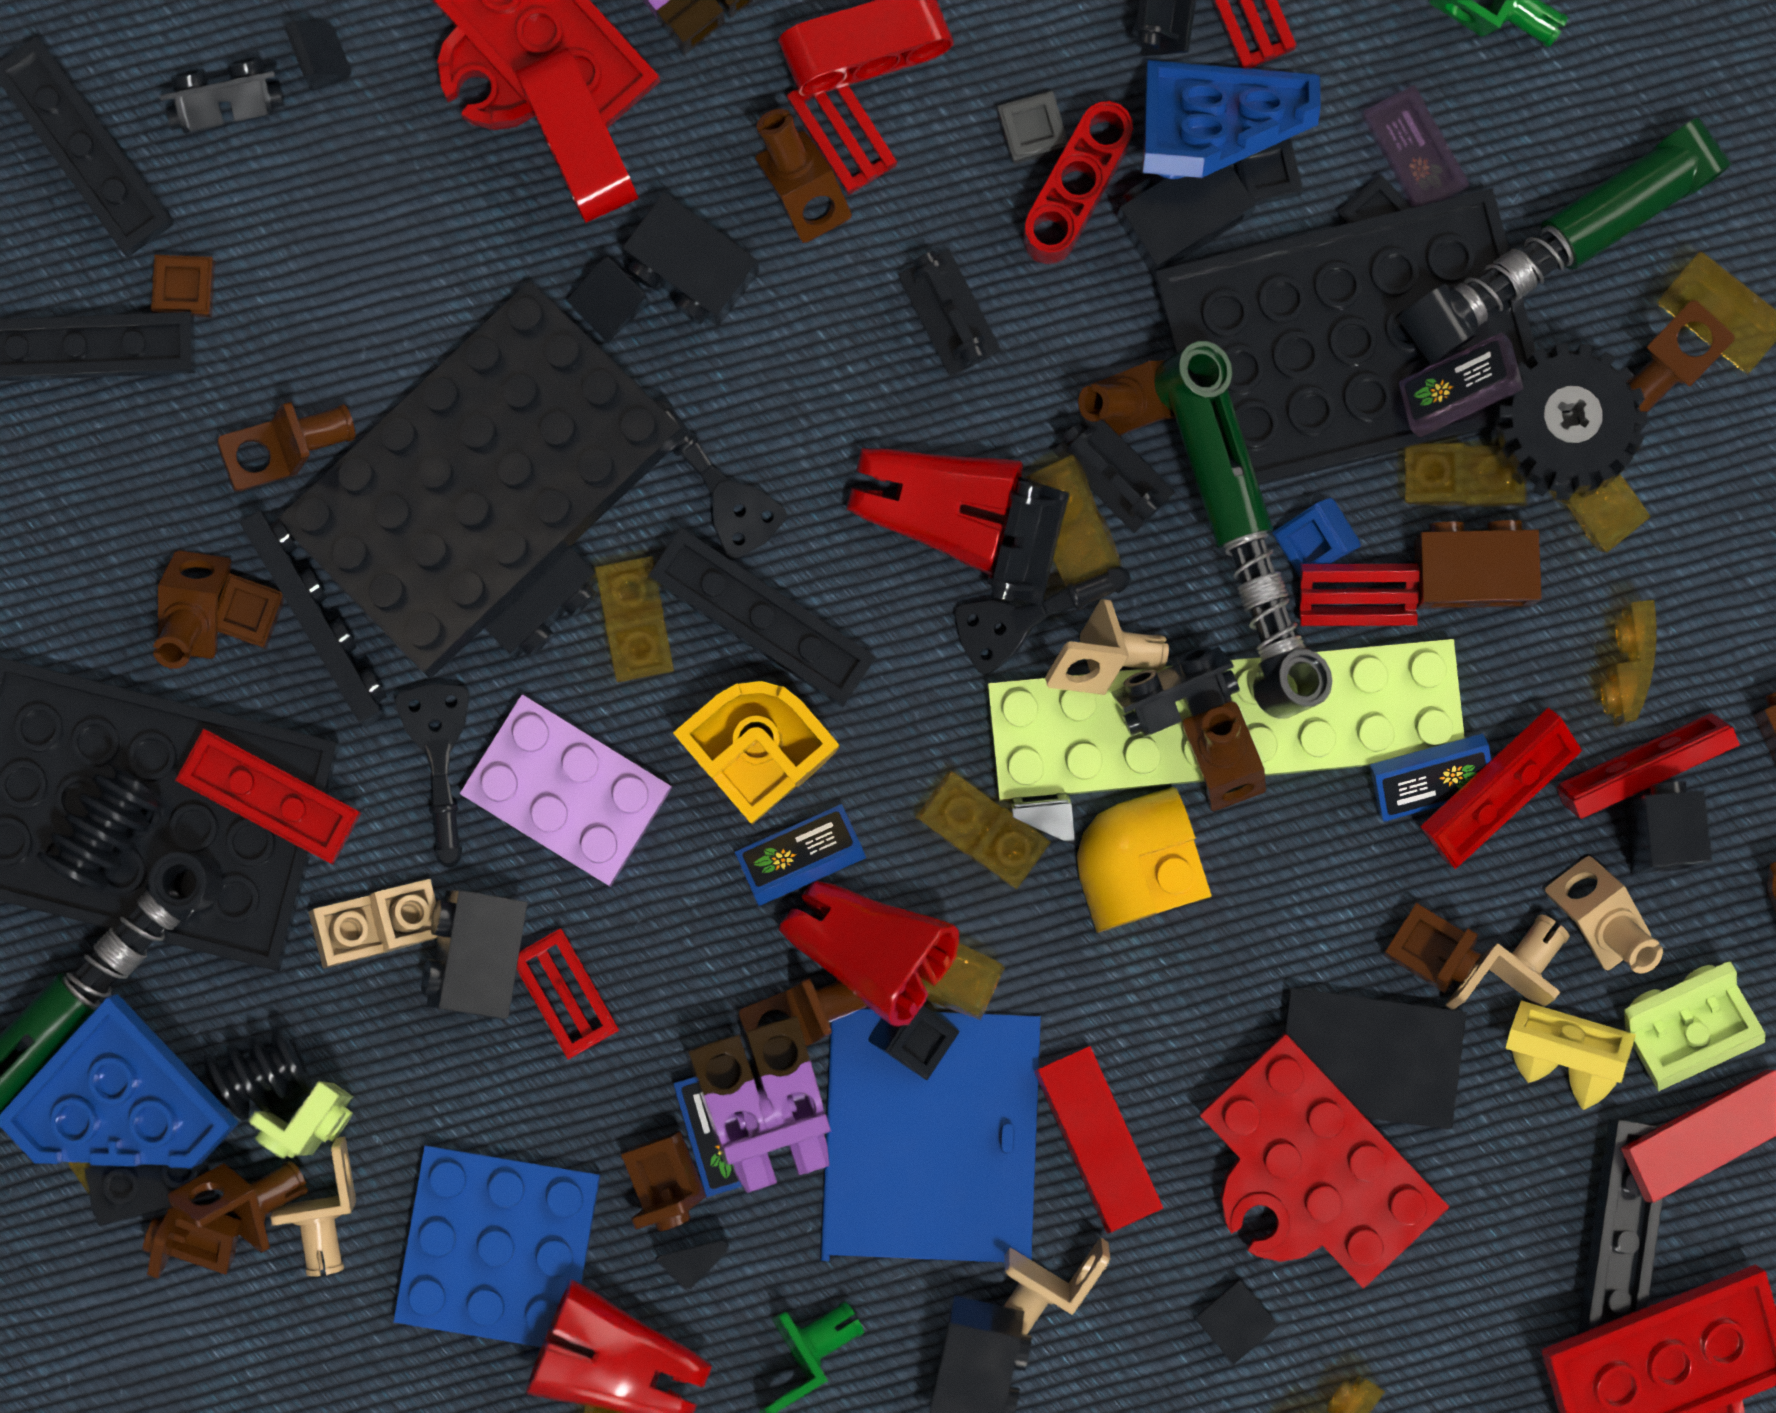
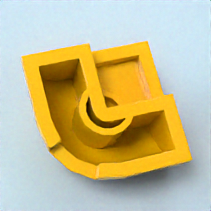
(757, 744)
(1140, 860)

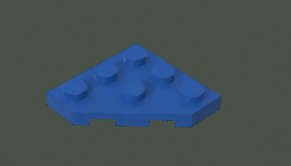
(1219, 115)
(116, 1100)

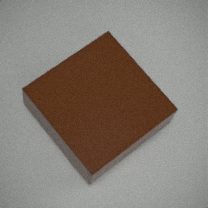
(183, 285)
(248, 611)

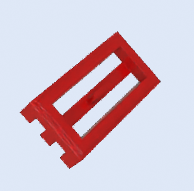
(1266, 51)
(868, 172)
(1358, 615)
(590, 1037)

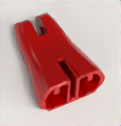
(941, 501)
(873, 948)
(611, 1359)

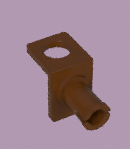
(799, 174)
(1673, 365)
(1125, 399)
(287, 443)
(189, 609)
(1225, 755)
(812, 1006)
(241, 1199)

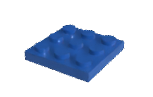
(494, 1245)

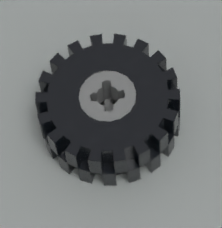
(1550, 444)

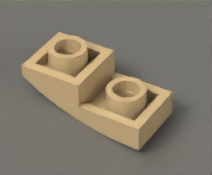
(374, 923)

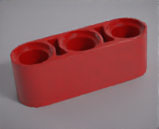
(864, 43)
(576, 135)
(1079, 155)

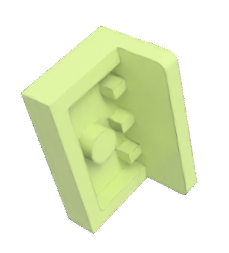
(1692, 1025)
(318, 1120)

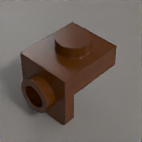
(1434, 949)
(663, 1181)
(206, 1246)

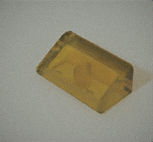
(1729, 301)

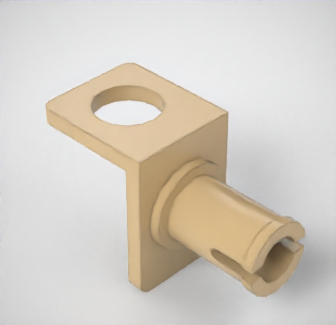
(1106, 652)
(1607, 918)
(1522, 967)
(318, 1217)
(1040, 1286)

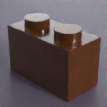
(1478, 566)

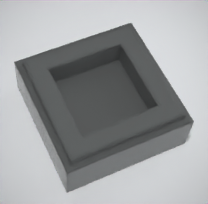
(1032, 127)

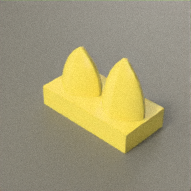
(1592, 1051)

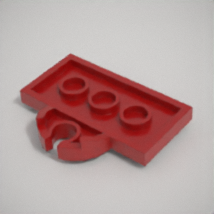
(506, 35)
(1316, 1168)
(1674, 1356)

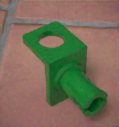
(1529, 15)
(811, 1345)

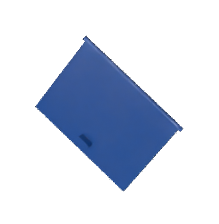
(937, 1160)

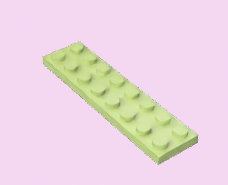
(1378, 709)

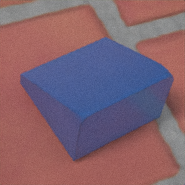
(1317, 536)

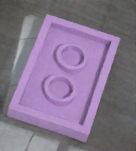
(566, 790)

